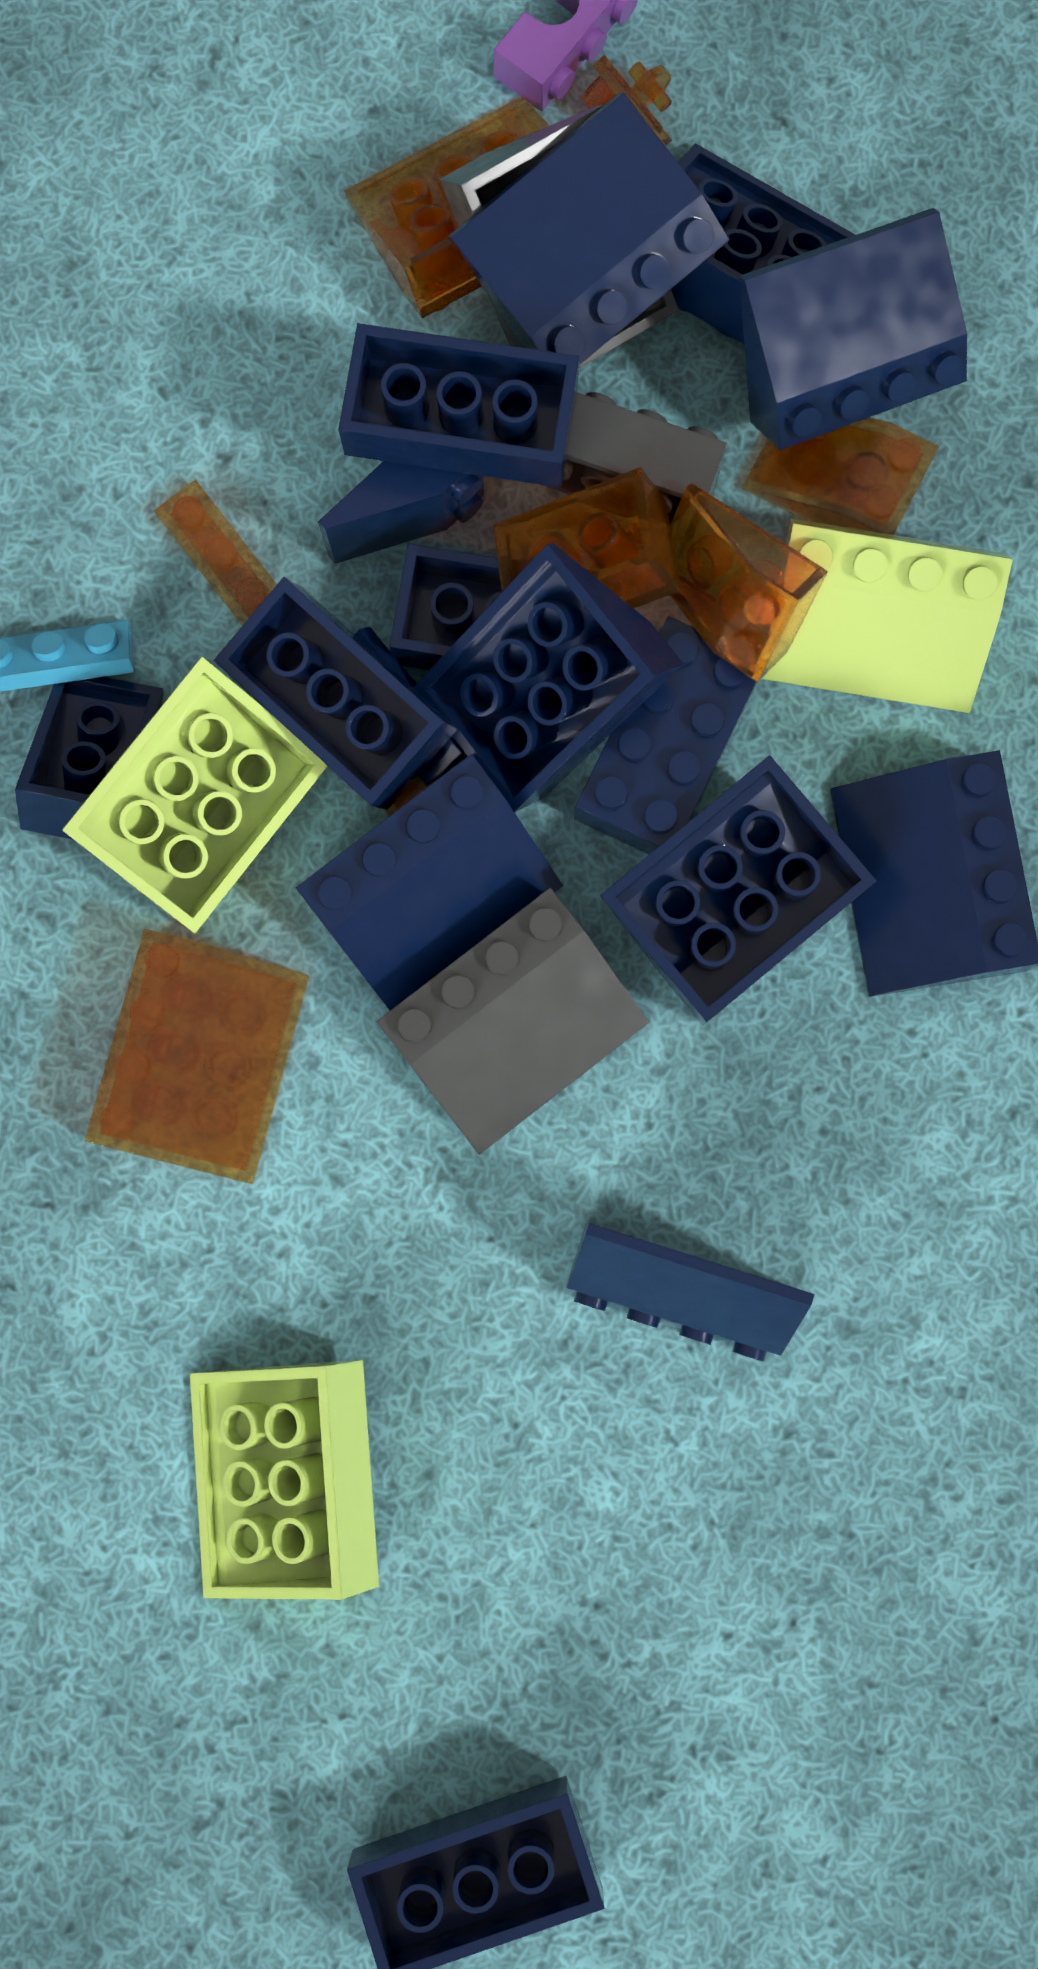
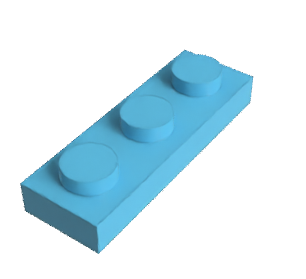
(66, 655)

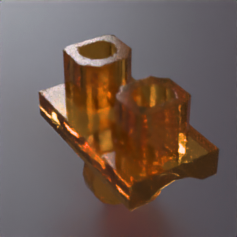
(648, 89)

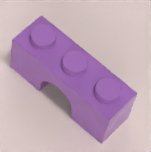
(543, 58)

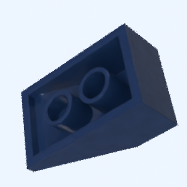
(398, 506)
(77, 744)

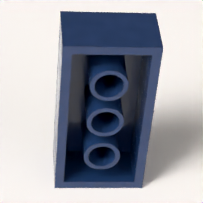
(459, 405)
(439, 601)
(335, 694)
(667, 748)
(476, 1879)

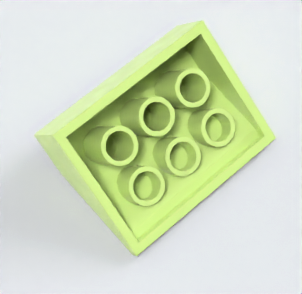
(895, 616)
(196, 796)
(284, 1482)

